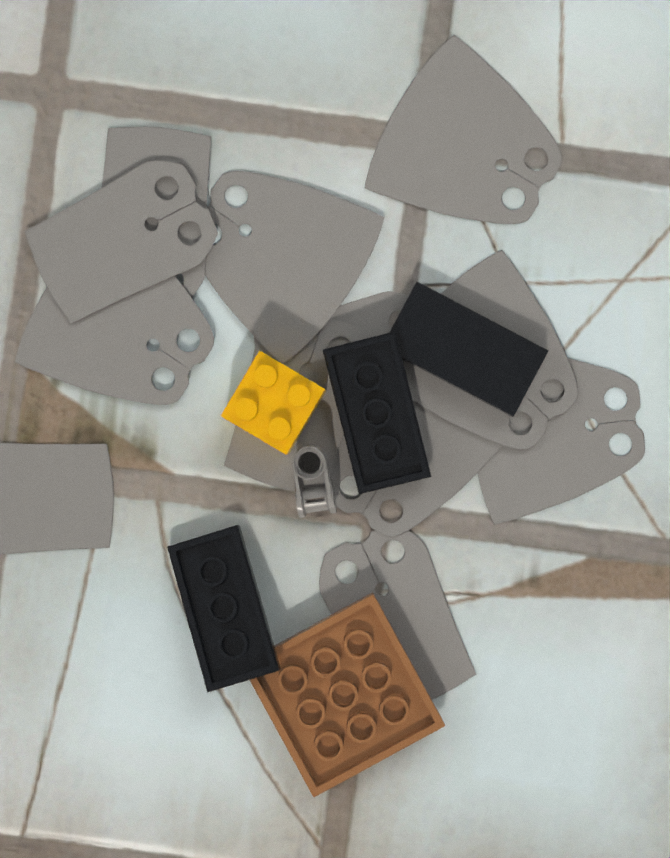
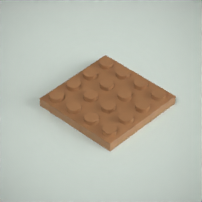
(346, 695)

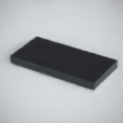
(467, 349)
(377, 412)
(223, 608)

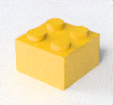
(273, 403)

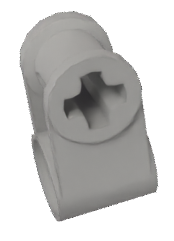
(313, 484)

